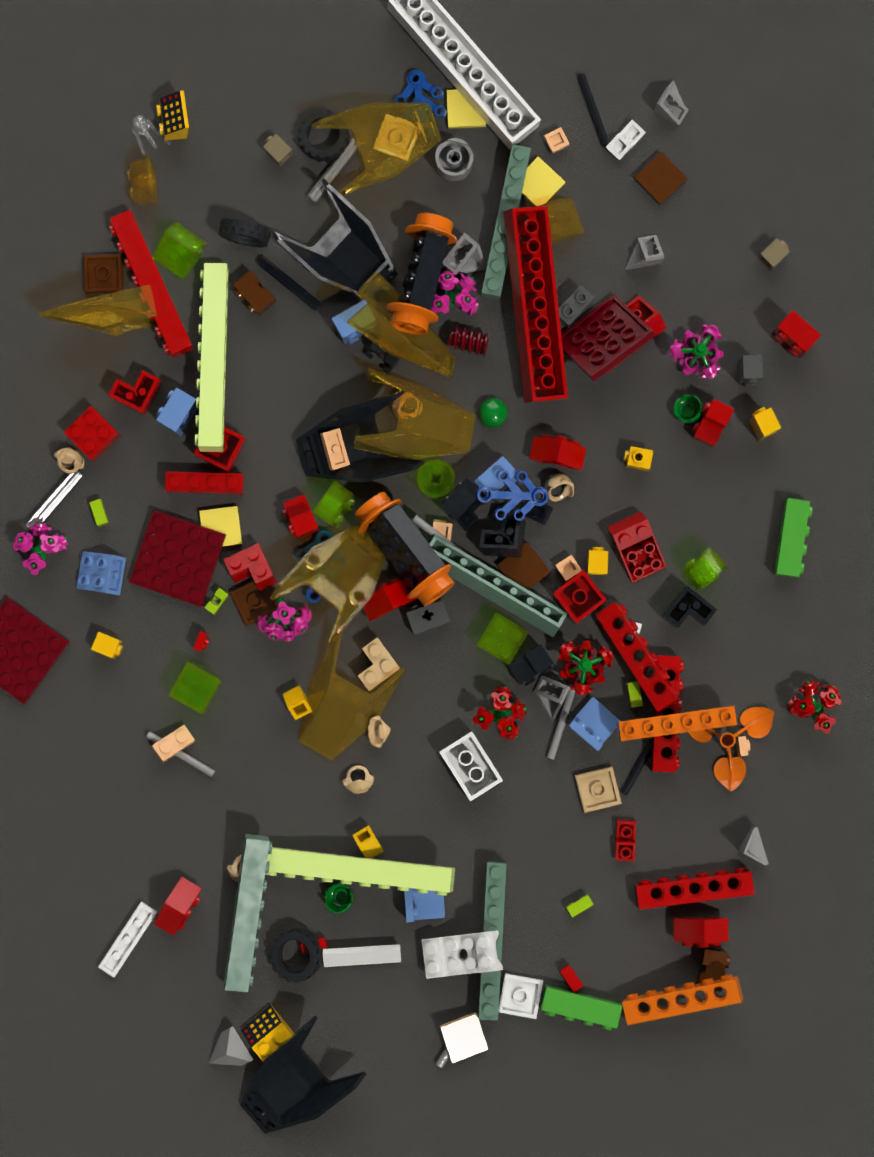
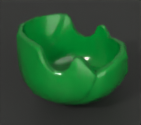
(687, 408)
(492, 413)
(339, 898)

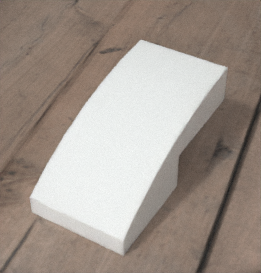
(625, 140)

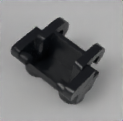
(391, 360)

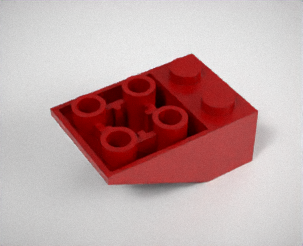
(636, 546)

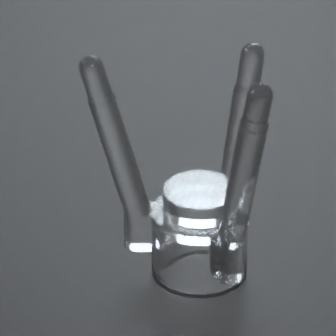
(141, 127)

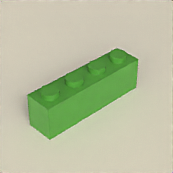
(792, 538)
(581, 1007)

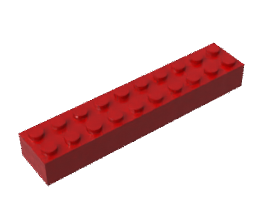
(535, 304)

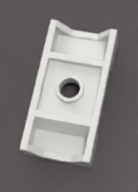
(444, 959)

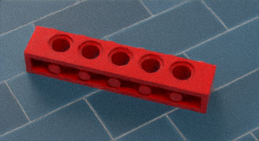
(608, 619)
(658, 762)
(743, 888)

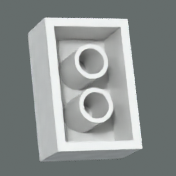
(471, 766)

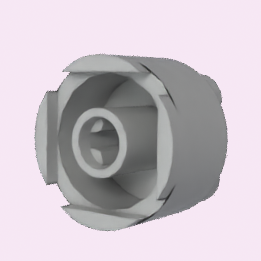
(454, 170)

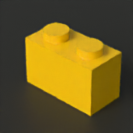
(764, 423)

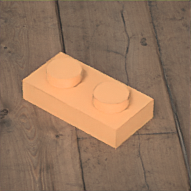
(334, 449)
(173, 743)

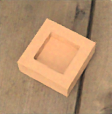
(556, 140)
(443, 527)
(568, 568)
(742, 746)

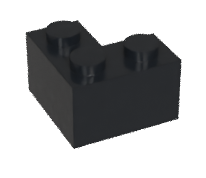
(462, 504)
(506, 541)
(686, 604)
(530, 665)

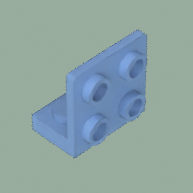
(101, 573)
(594, 723)
(423, 905)

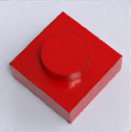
(202, 641)

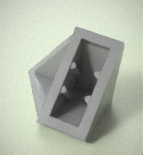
(671, 105)
(646, 253)
(465, 256)
(551, 695)
(753, 846)
(230, 1050)

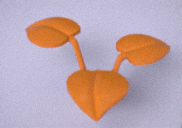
(731, 770)

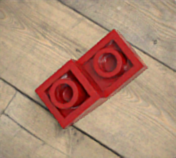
(625, 840)

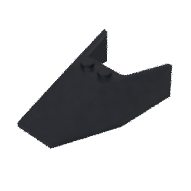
(347, 252)
(353, 422)
(292, 1088)

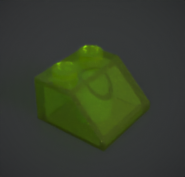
(179, 250)

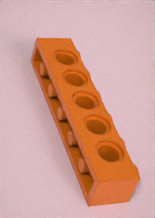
(676, 723)
(635, 1014)

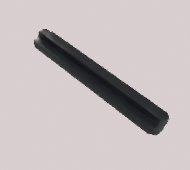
(289, 283)

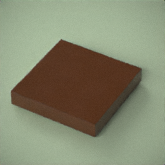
(660, 178)
(103, 273)
(524, 570)
(253, 602)

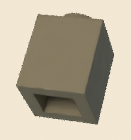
(277, 149)
(774, 254)

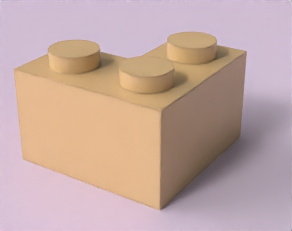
(382, 667)

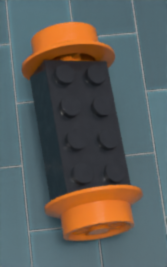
(413, 310)
(405, 548)

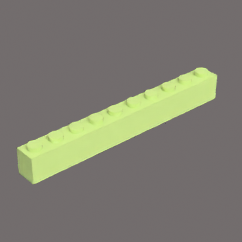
(213, 357)
(361, 870)

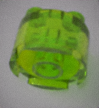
(446, 482)
(705, 569)

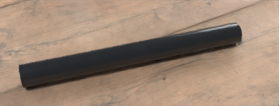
(593, 109)
(638, 767)

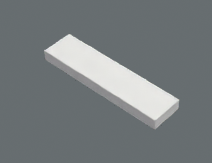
(127, 939)
(361, 955)

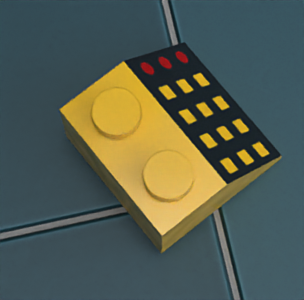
(173, 116)
(266, 1032)

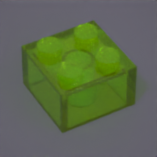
(334, 504)
(502, 638)
(195, 688)

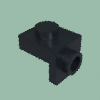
(538, 513)

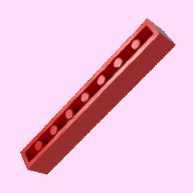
(146, 273)

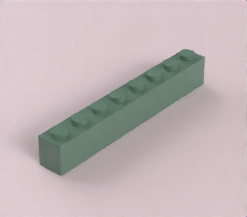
(510, 199)
(499, 588)
(246, 913)
(492, 921)

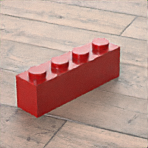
(204, 483)

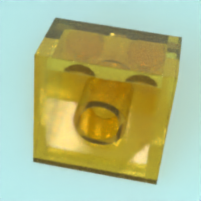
(144, 182)
(563, 220)

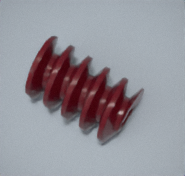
(468, 340)

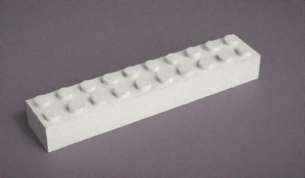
(467, 68)

